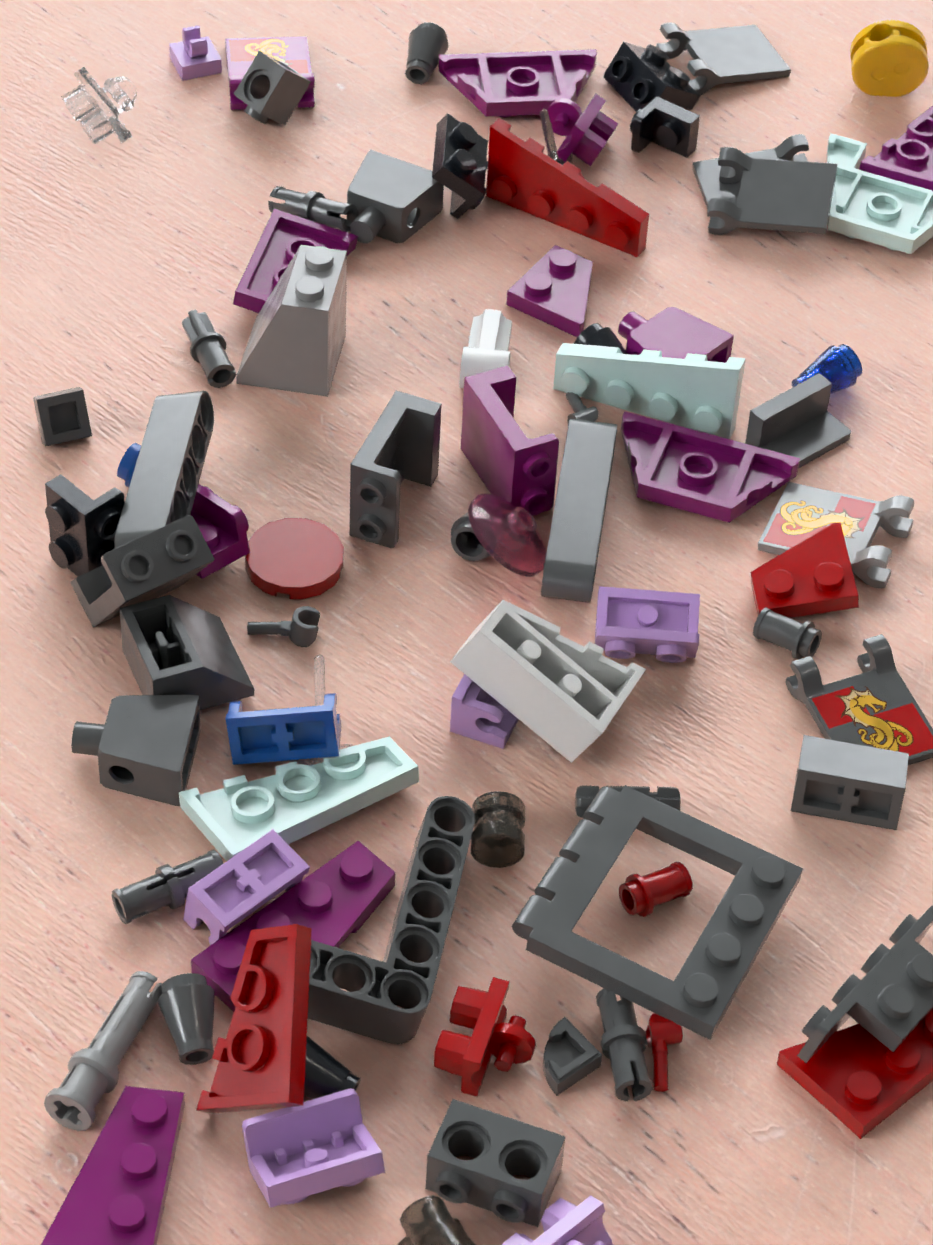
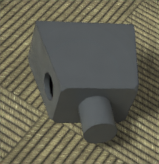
(392, 198)
(144, 744)

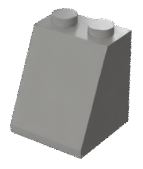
(300, 326)

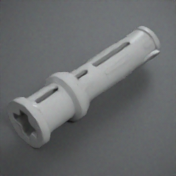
(96, 1067)

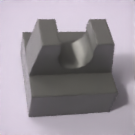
(62, 416)

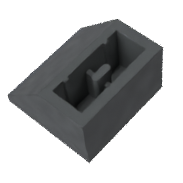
(182, 652)

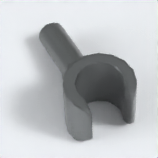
(580, 410)
(301, 629)

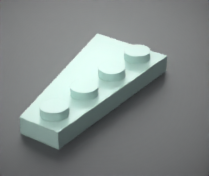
(673, 390)
(299, 796)

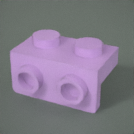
(647, 623)
(311, 1148)

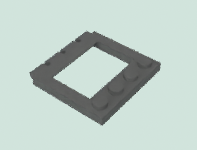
(723, 950)

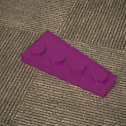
(125, 1176)

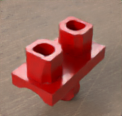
(491, 1036)

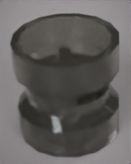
(498, 821)

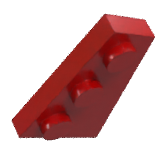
(267, 1037)

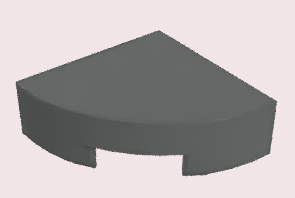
(568, 1057)

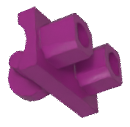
(585, 131)

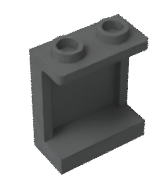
(398, 448)
(143, 569)

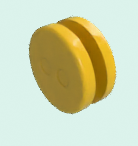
(889, 58)

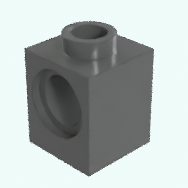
(271, 89)

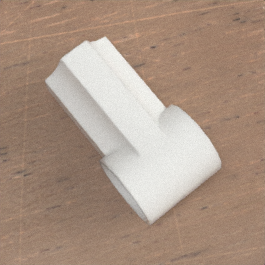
(487, 344)

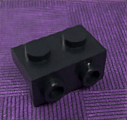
(645, 74)
(460, 163)
(81, 526)

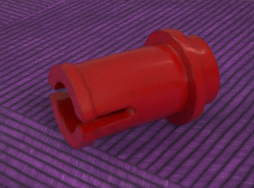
(645, 892)

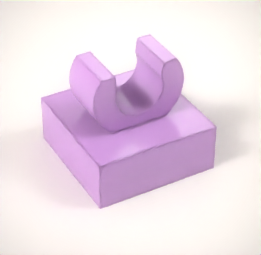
(195, 55)

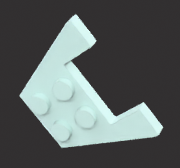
(876, 206)

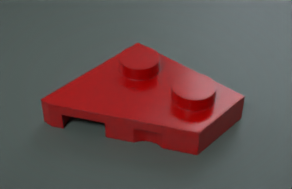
(808, 577)

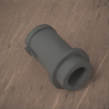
(787, 633)

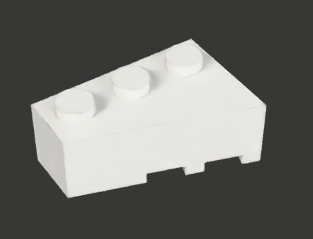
(546, 679)

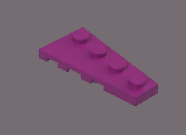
(329, 901)

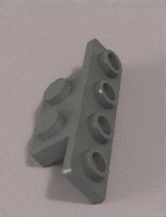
(888, 998)

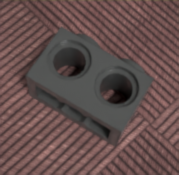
(499, 1151)

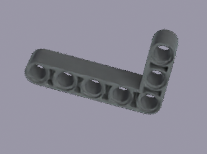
(415, 936)

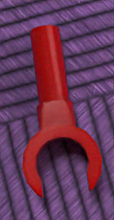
(660, 1034)

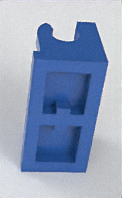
(284, 732)

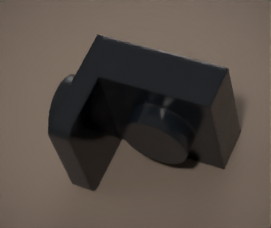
(666, 126)

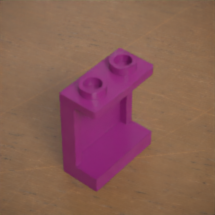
(498, 449)

